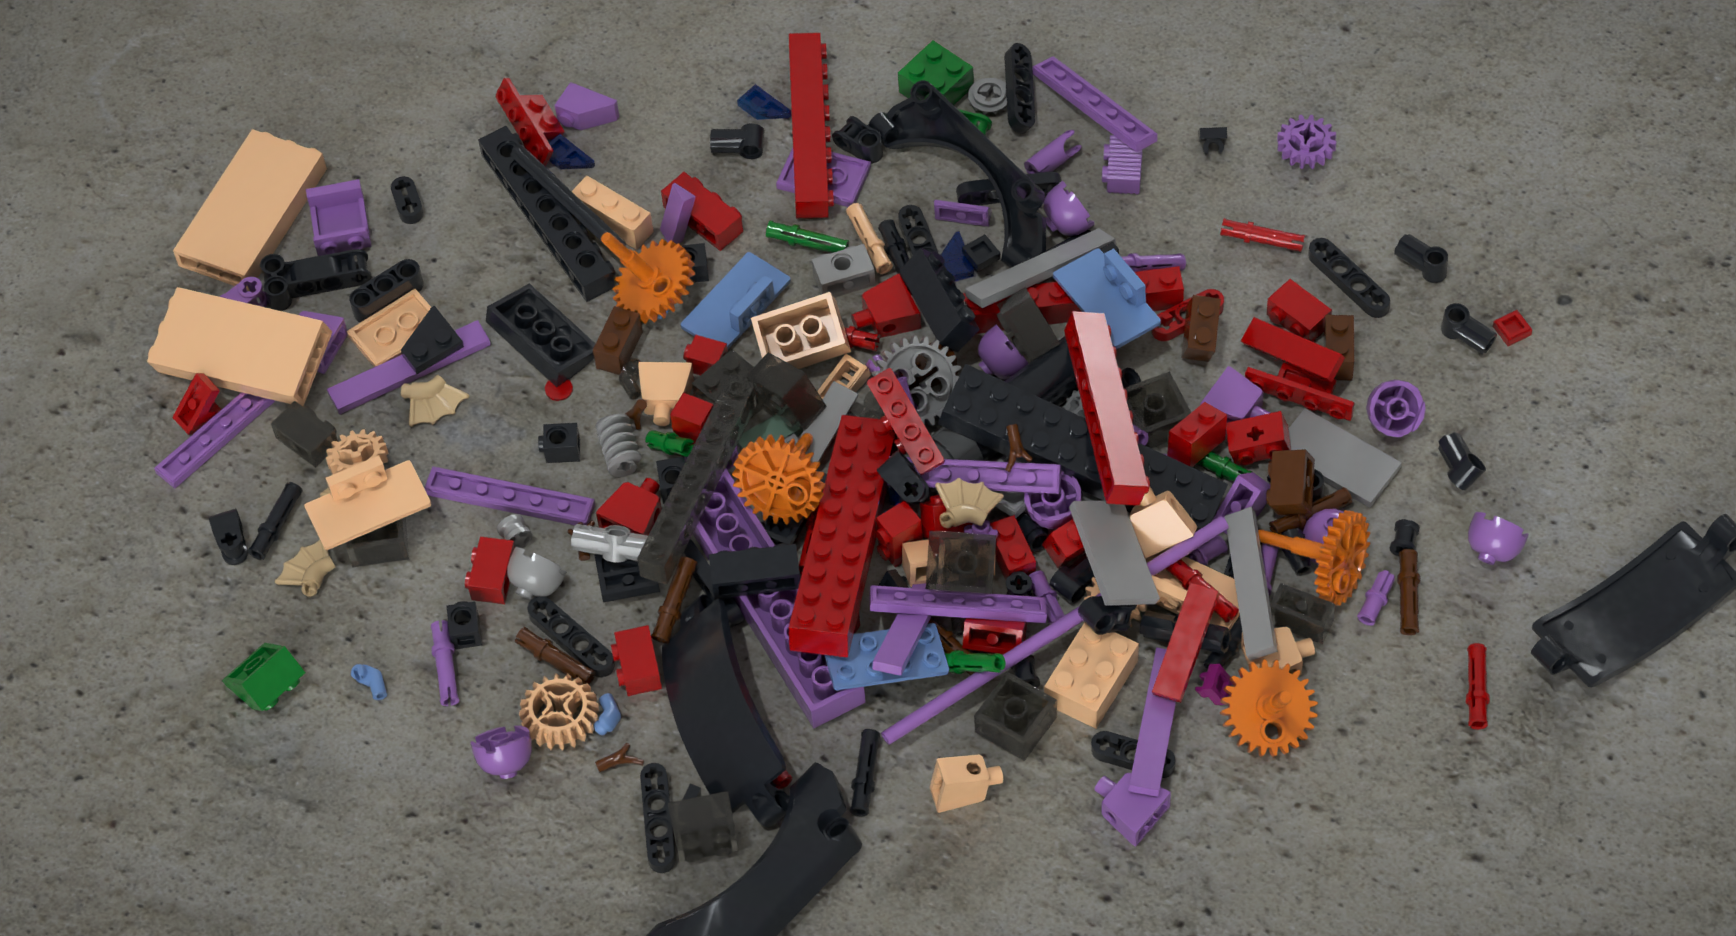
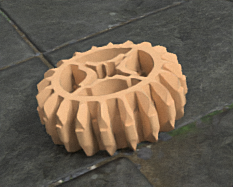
(557, 727)

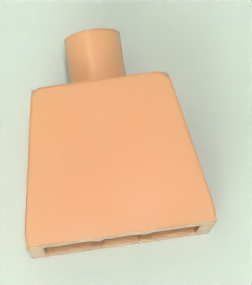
(663, 386)
(1160, 522)
(1288, 650)
(962, 781)

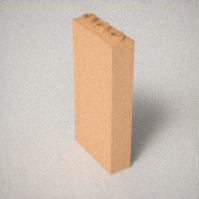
(250, 208)
(240, 346)

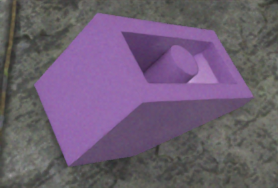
(585, 108)
(1246, 492)

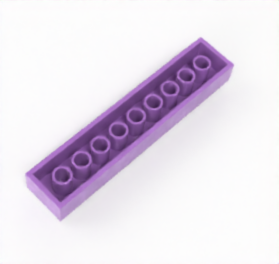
(733, 527)

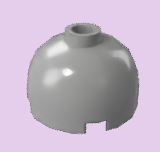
(533, 574)

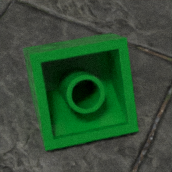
(264, 676)

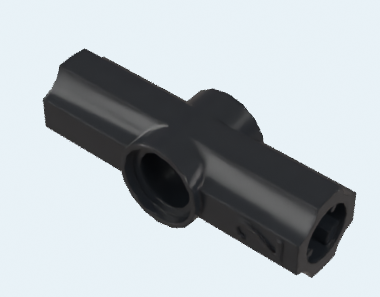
(1161, 627)

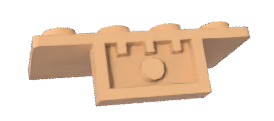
(365, 500)
(1173, 594)

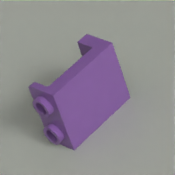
(338, 217)

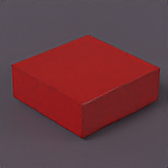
(1512, 328)

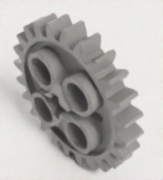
(903, 360)

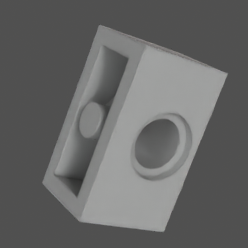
(844, 271)

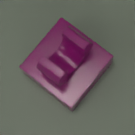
(1214, 682)

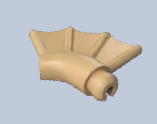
(431, 400)
(966, 502)
(307, 569)

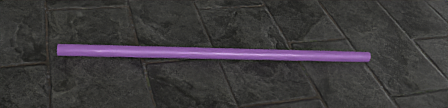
(1040, 639)

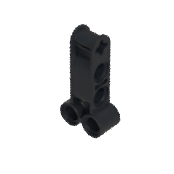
(311, 275)

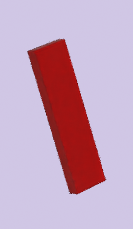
(1292, 349)
(1185, 642)

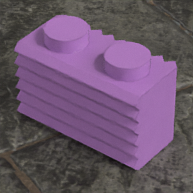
(1123, 167)

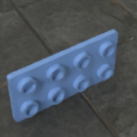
(1109, 286)
(735, 300)
(858, 671)

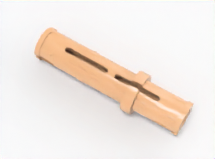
(868, 236)

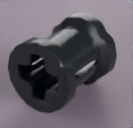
(1405, 536)
(1021, 589)
(1026, 672)

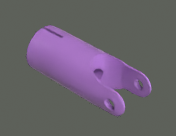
(1051, 155)

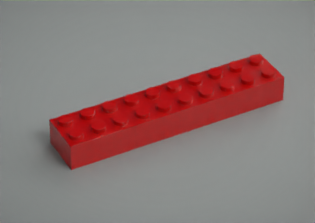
(842, 539)

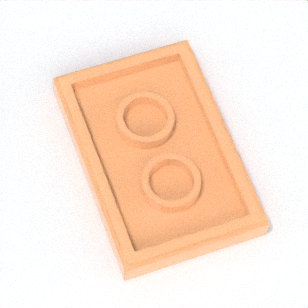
(388, 330)

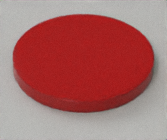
(558, 393)

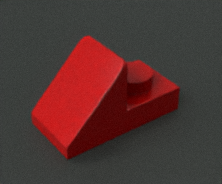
(197, 404)

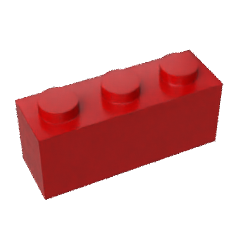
(710, 215)

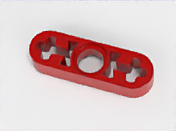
(1177, 327)

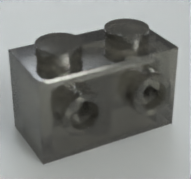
(304, 433)
(1302, 613)

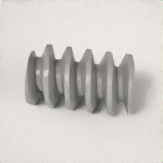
(618, 444)

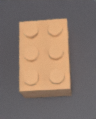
(803, 332)
(1092, 674)

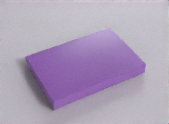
(847, 175)

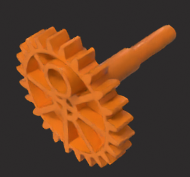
(651, 278)
(773, 471)
(1339, 557)
(1265, 698)

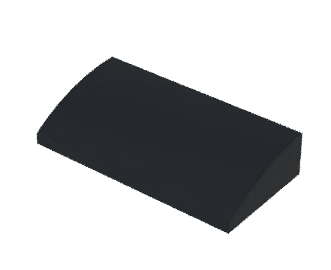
(541, 334)

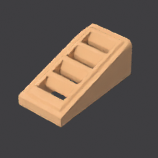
(846, 364)

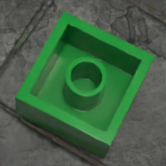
(941, 69)

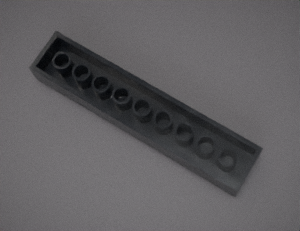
(985, 405)

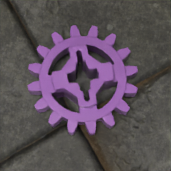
(1293, 141)

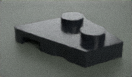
(431, 342)
(622, 580)

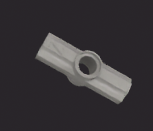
(612, 542)

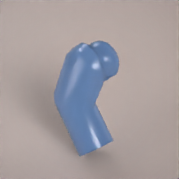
(370, 677)
(610, 717)

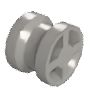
(513, 529)

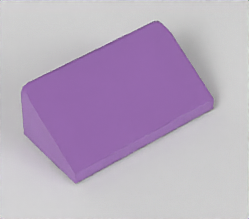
(962, 213)
(677, 214)

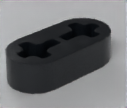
(410, 199)

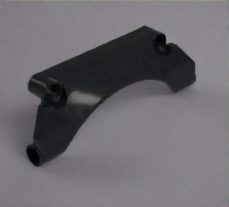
(940, 124)
(792, 870)

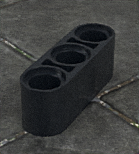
(385, 288)

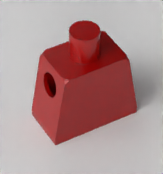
(888, 309)
(632, 507)
(1068, 543)

